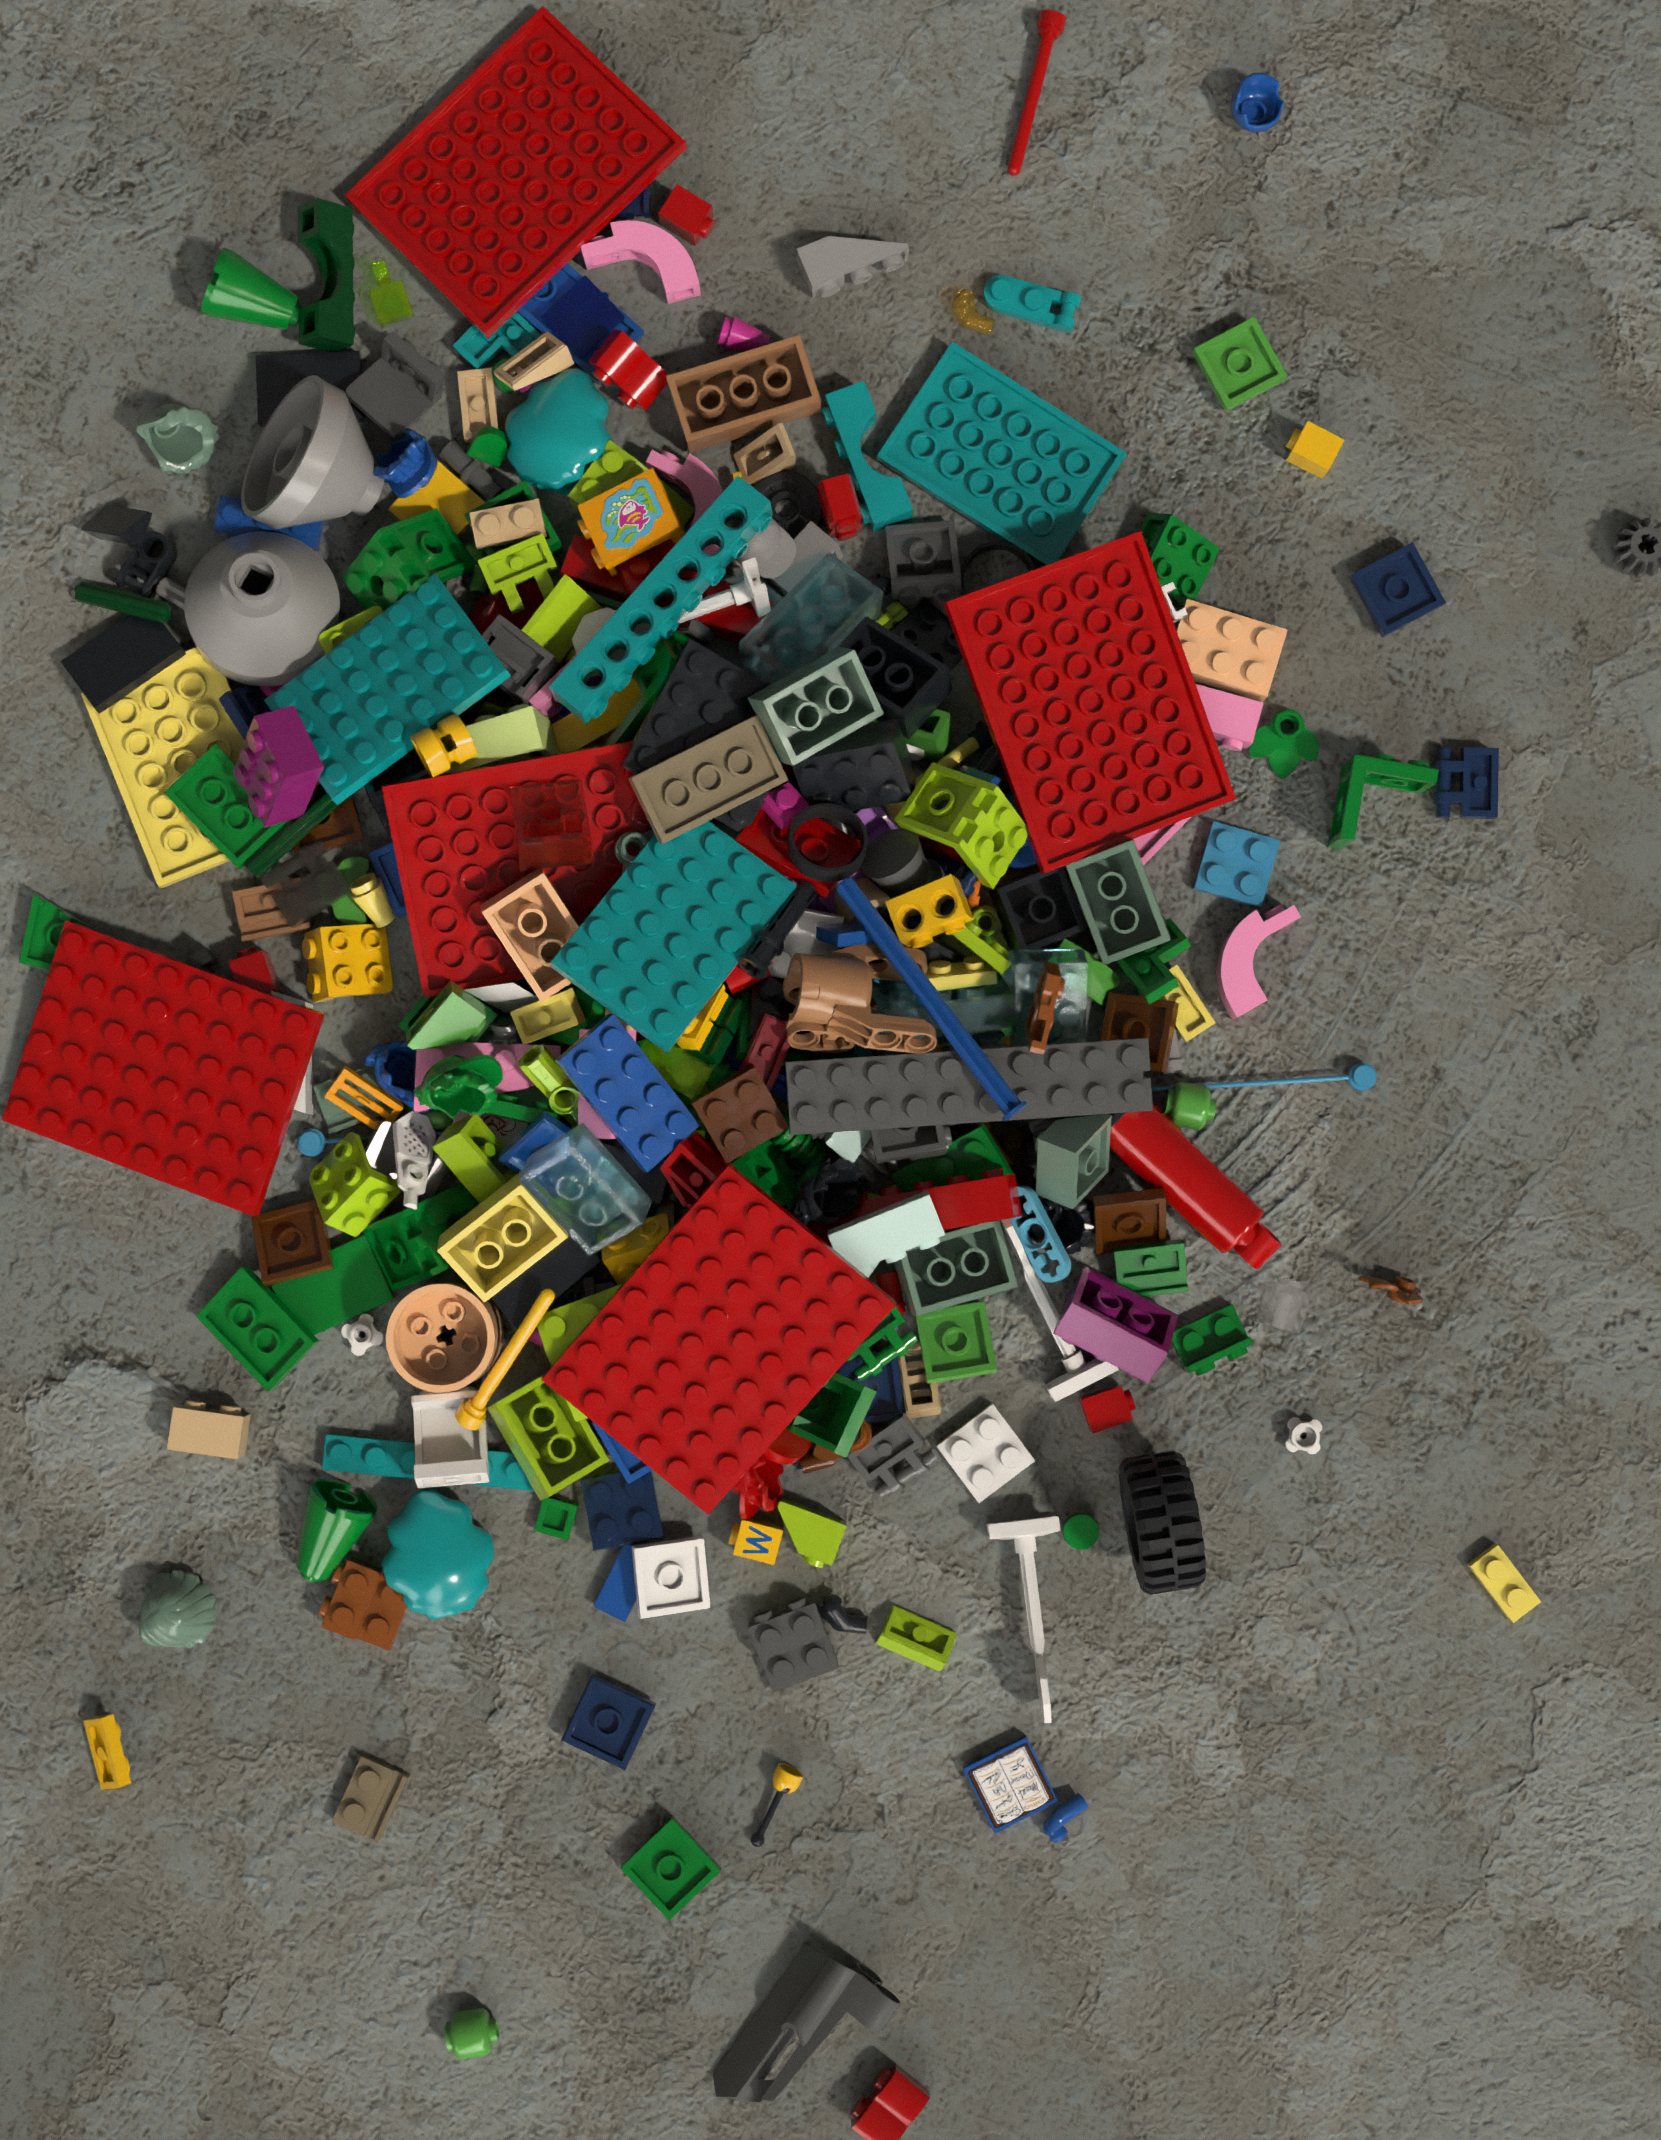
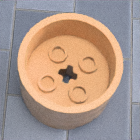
(416, 1342)

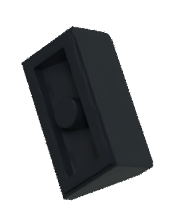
(119, 525)

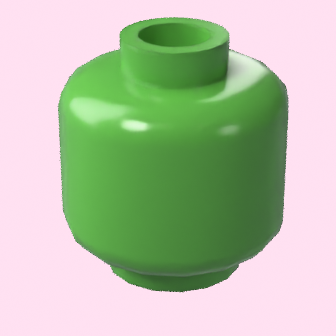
(1189, 1105)
(471, 2033)

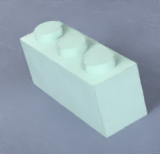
(888, 1232)

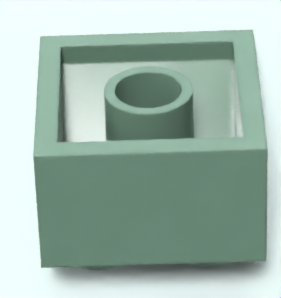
(1072, 1158)

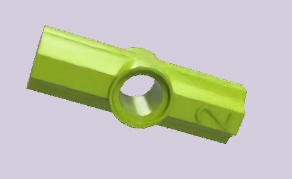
(550, 1079)

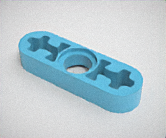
(1051, 1238)

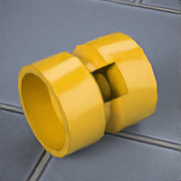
(432, 751)

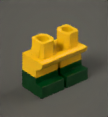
(712, 1028)

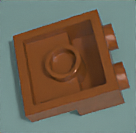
(363, 1605)

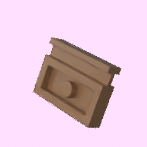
(260, 915)

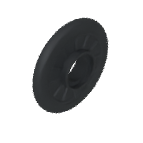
(797, 489)

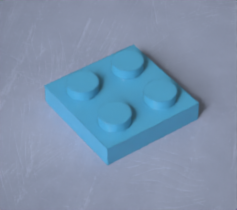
(1236, 864)

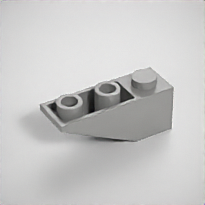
(843, 260)

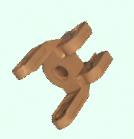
(837, 1003)

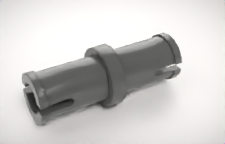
(471, 471)

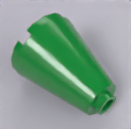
(248, 295)
(331, 1526)

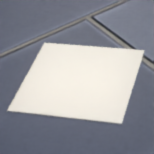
(504, 996)

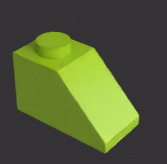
(812, 1532)

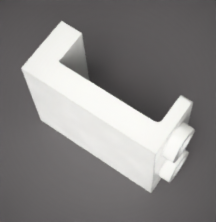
(443, 1448)

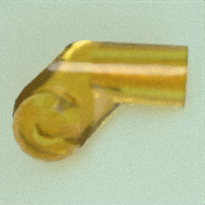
(968, 315)

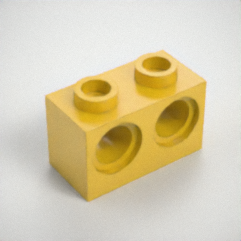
(927, 902)

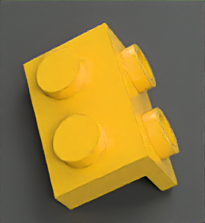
(631, 1249)

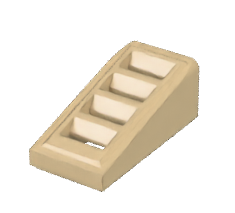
(535, 362)
(918, 1410)

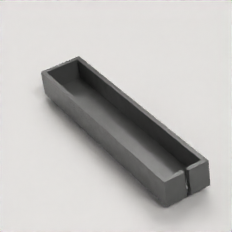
(944, 1091)

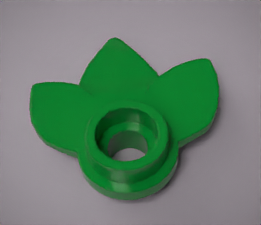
(1284, 748)

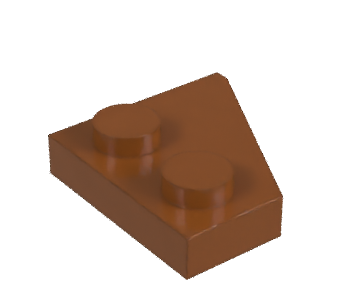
(1041, 1011)

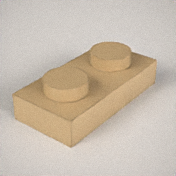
(477, 400)
(507, 524)

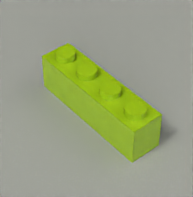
(472, 1156)

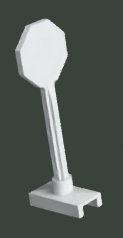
(746, 591)
(1079, 1372)
(1025, 1544)

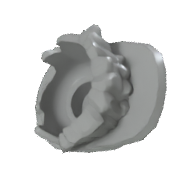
(772, 549)

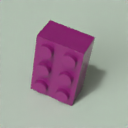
(278, 766)
(1116, 1324)

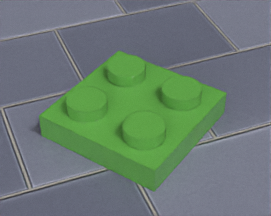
(1239, 364)
(956, 1343)

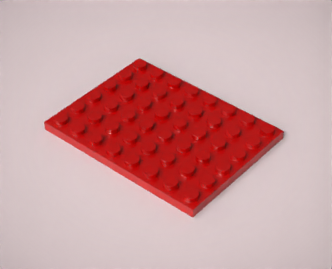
(515, 171)
(1090, 701)
(460, 850)
(163, 1067)
(718, 1339)

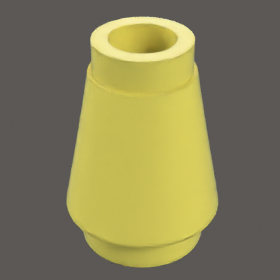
(372, 899)

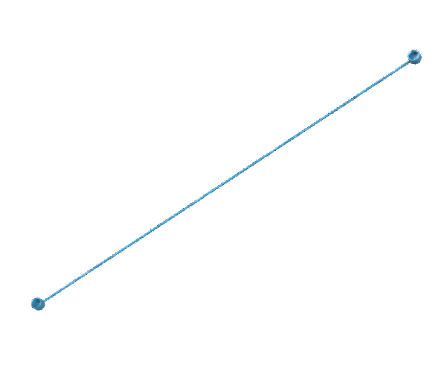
(1359, 1077)

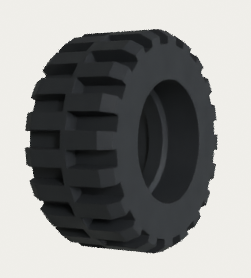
(1162, 1522)

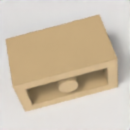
(209, 1430)

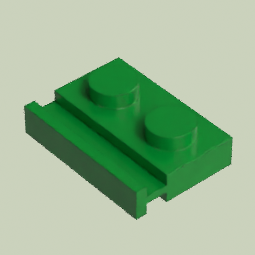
(1152, 1267)

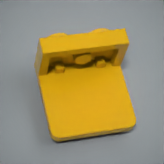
(347, 961)

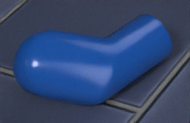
(1061, 1815)

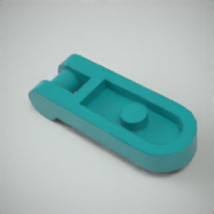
(1031, 302)

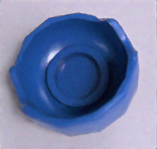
(1257, 103)

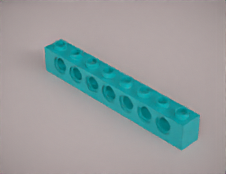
(735, 502)

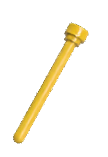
(473, 1411)

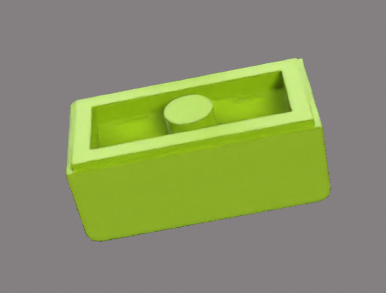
(916, 1638)

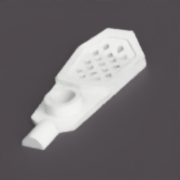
(413, 1153)

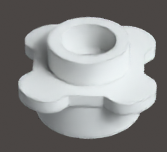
(359, 1344)
(1311, 1442)

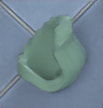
(179, 437)
(176, 1610)

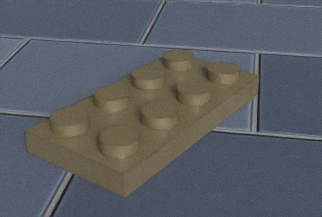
(708, 779)

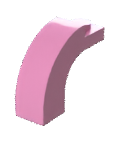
(652, 247)
(692, 477)
(1235, 960)

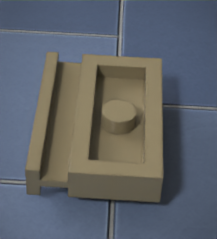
(370, 1798)

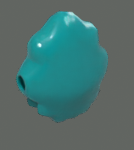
(558, 431)
(437, 1556)

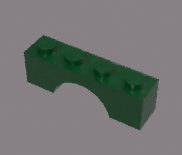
(328, 235)

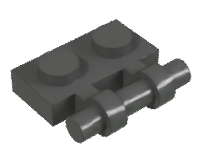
(888, 1446)

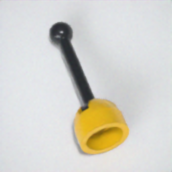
(785, 1780)

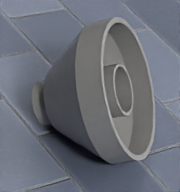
(310, 461)
(264, 635)

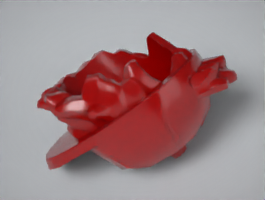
(759, 1487)

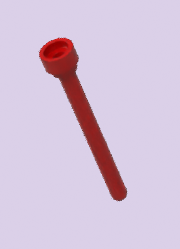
(1050, 26)

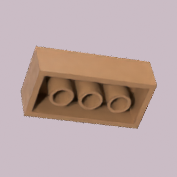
(744, 394)

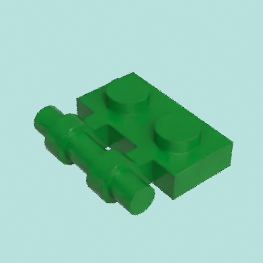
(897, 1346)

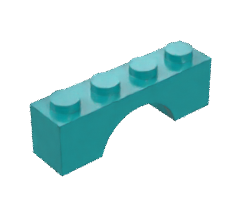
(882, 497)

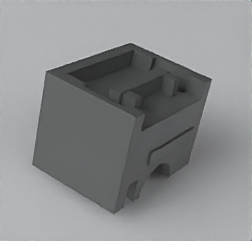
(521, 659)

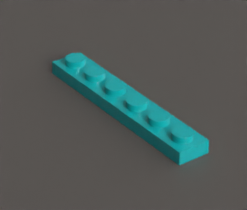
(397, 1459)

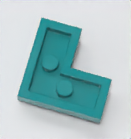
(511, 336)

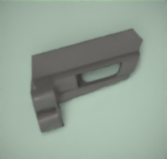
(804, 2002)

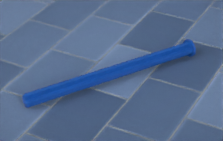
(930, 998)

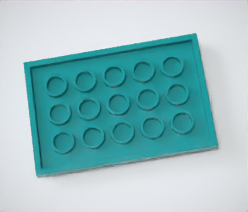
(1001, 455)
(389, 683)
(673, 930)

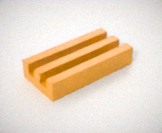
(369, 1087)

